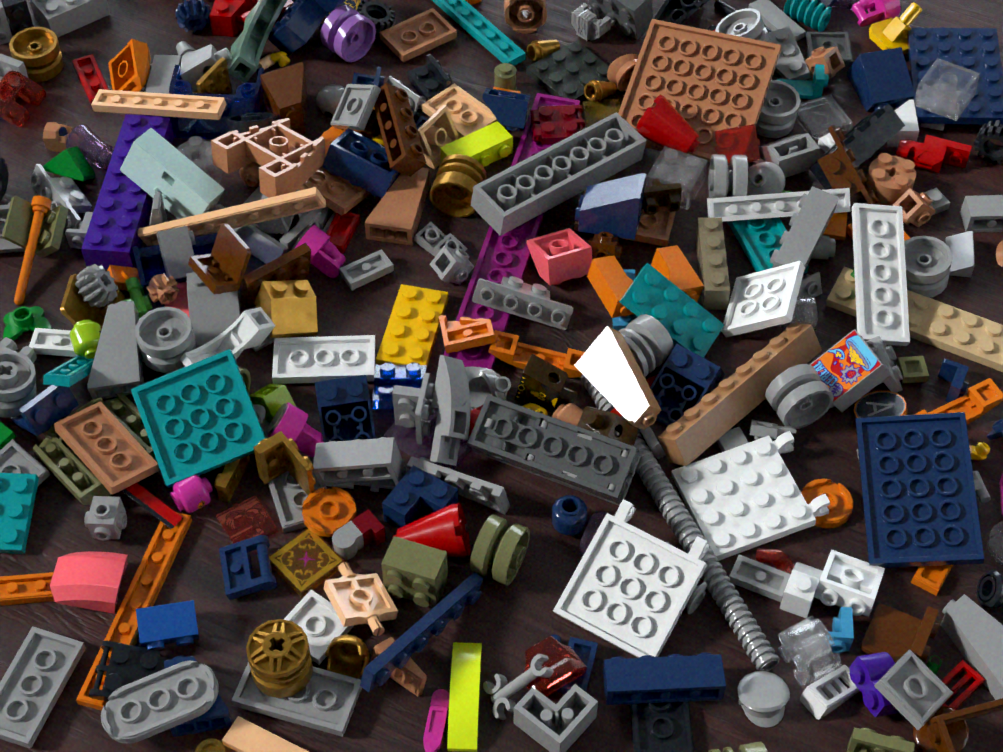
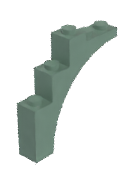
(250, 43)

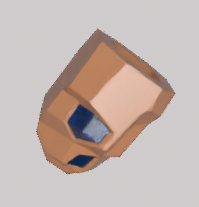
(55, 136)

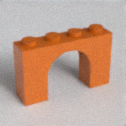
(612, 282)

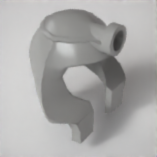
(484, 382)

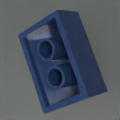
(360, 162)

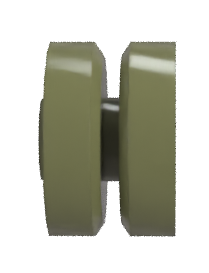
(499, 549)

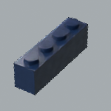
(663, 679)

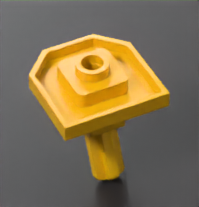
(893, 32)

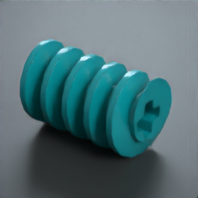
(809, 13)

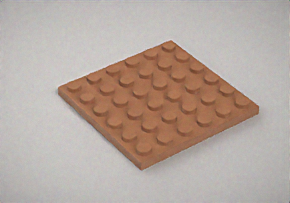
(706, 77)

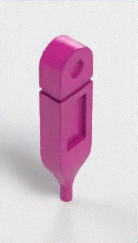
(436, 721)

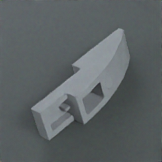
(453, 405)

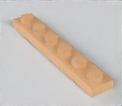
(159, 104)

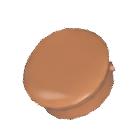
(621, 70)

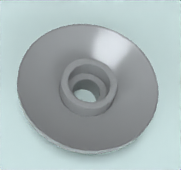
(772, 181)

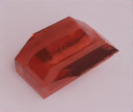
(563, 661)

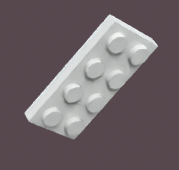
(323, 358)

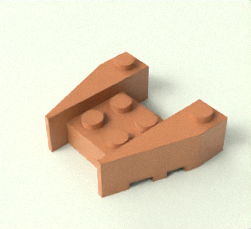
(284, 156)

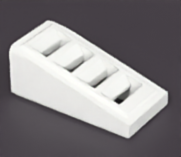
(817, 701)

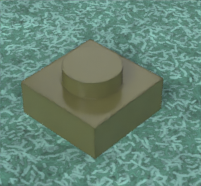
(913, 369)

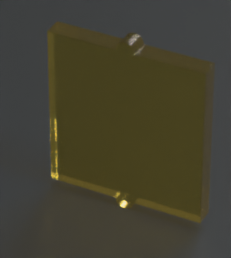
(599, 110)

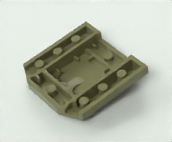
(69, 467)

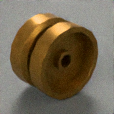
(39, 52)

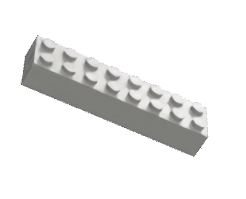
(557, 173)

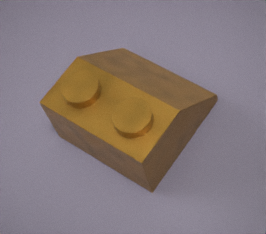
(290, 307)

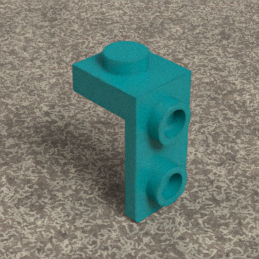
(810, 89)

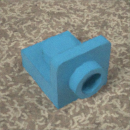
(842, 630)

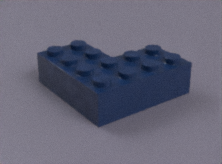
(300, 23)

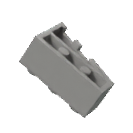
(359, 462)

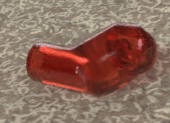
(776, 557)

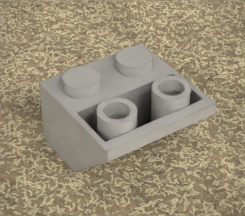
(791, 153)

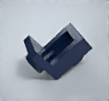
(954, 373)

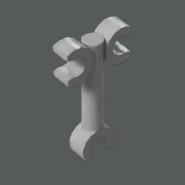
(504, 690)

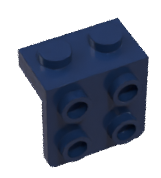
(46, 409)

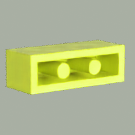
(483, 145)

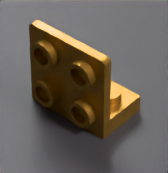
(215, 80)

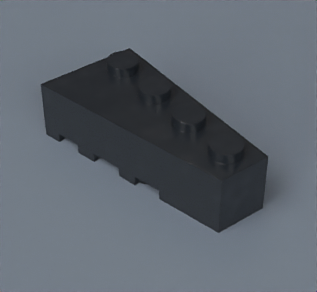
(865, 138)

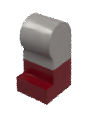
(358, 534)

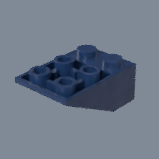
(683, 383)
(345, 409)

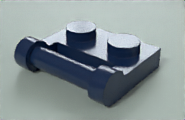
(238, 567)

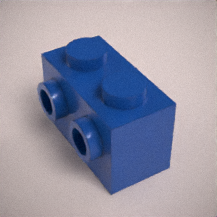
(167, 625)

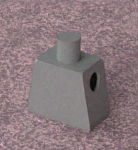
(198, 62)

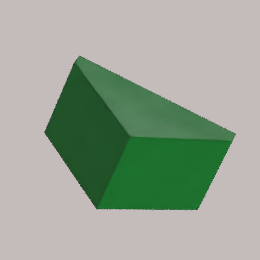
(70, 164)

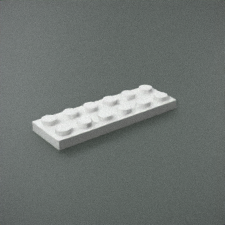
(880, 273)

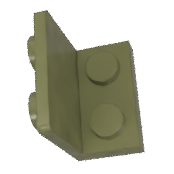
(19, 224)

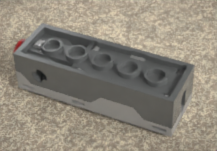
(553, 449)

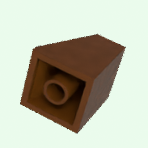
(287, 95)

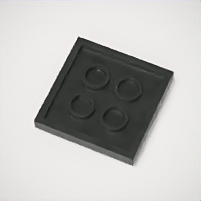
(568, 71)

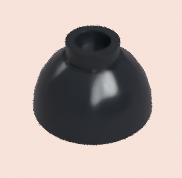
(990, 589)

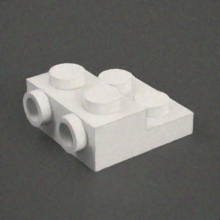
(849, 583)

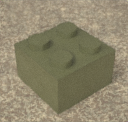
(415, 572)

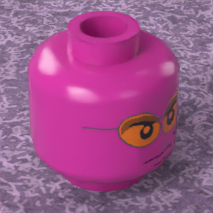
(191, 493)

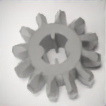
(96, 286)

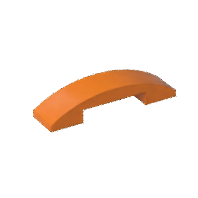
(518, 354)
(976, 403)

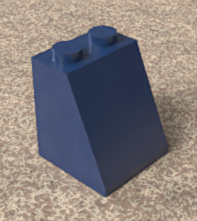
(881, 79)
(612, 207)

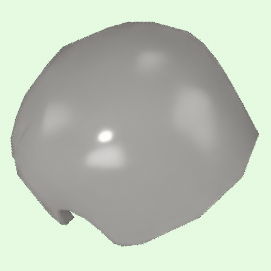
(329, 98)

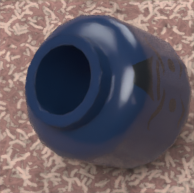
(569, 515)

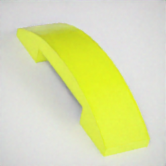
(464, 697)

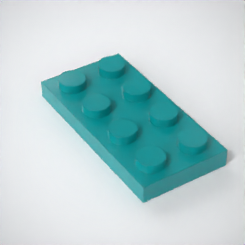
(759, 239)
(680, 315)

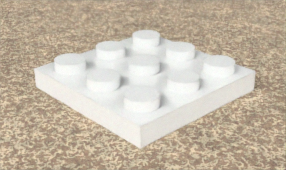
(763, 299)

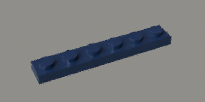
(417, 636)

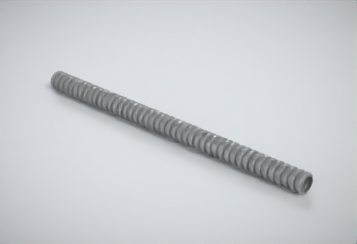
(686, 531)

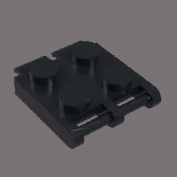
(125, 666)

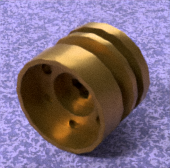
(455, 183)
(279, 658)

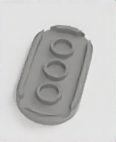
(159, 701)

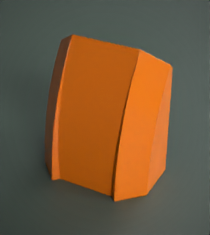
(130, 67)

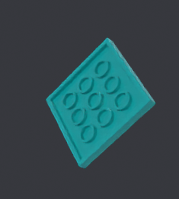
(198, 417)

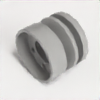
(648, 342)

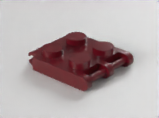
(556, 123)

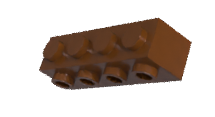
(399, 130)

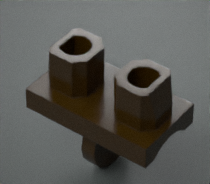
(661, 195)

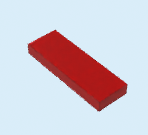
(89, 76)

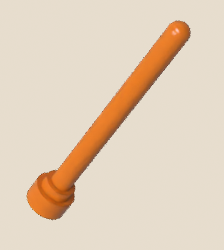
(40, 206)

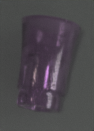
(91, 146)

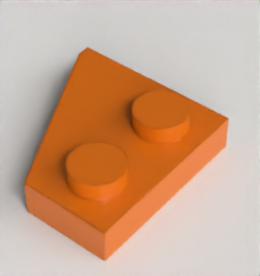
(466, 333)

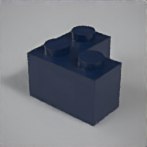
(417, 495)

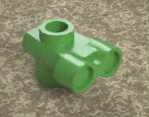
(137, 295)

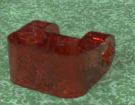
(23, 88)

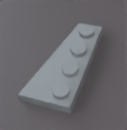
(472, 488)

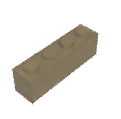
(712, 263)

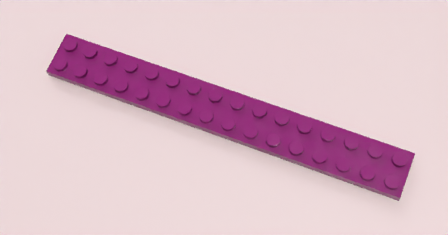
(504, 254)

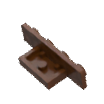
(842, 171)

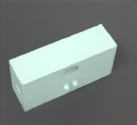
(161, 167)

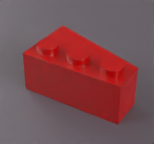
(225, 13)

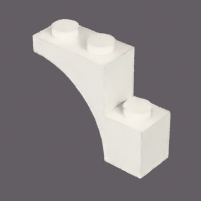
(246, 332)

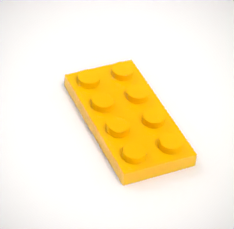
(412, 326)

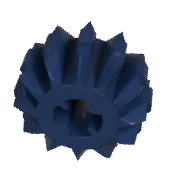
(193, 15)

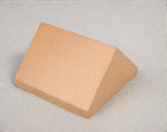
(436, 133)

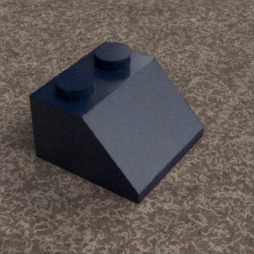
(508, 107)

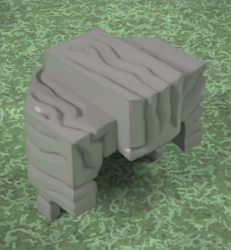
(588, 25)

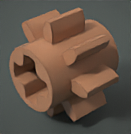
(163, 289)

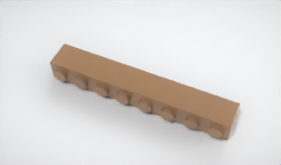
(737, 394)

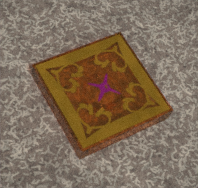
(305, 562)

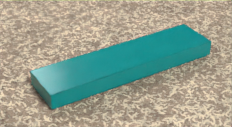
(69, 372)

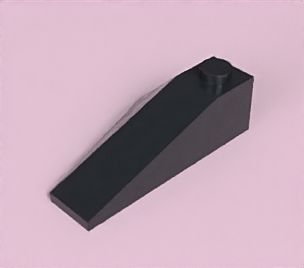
(678, 10)

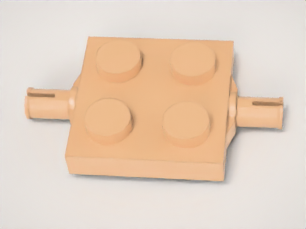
(360, 599)

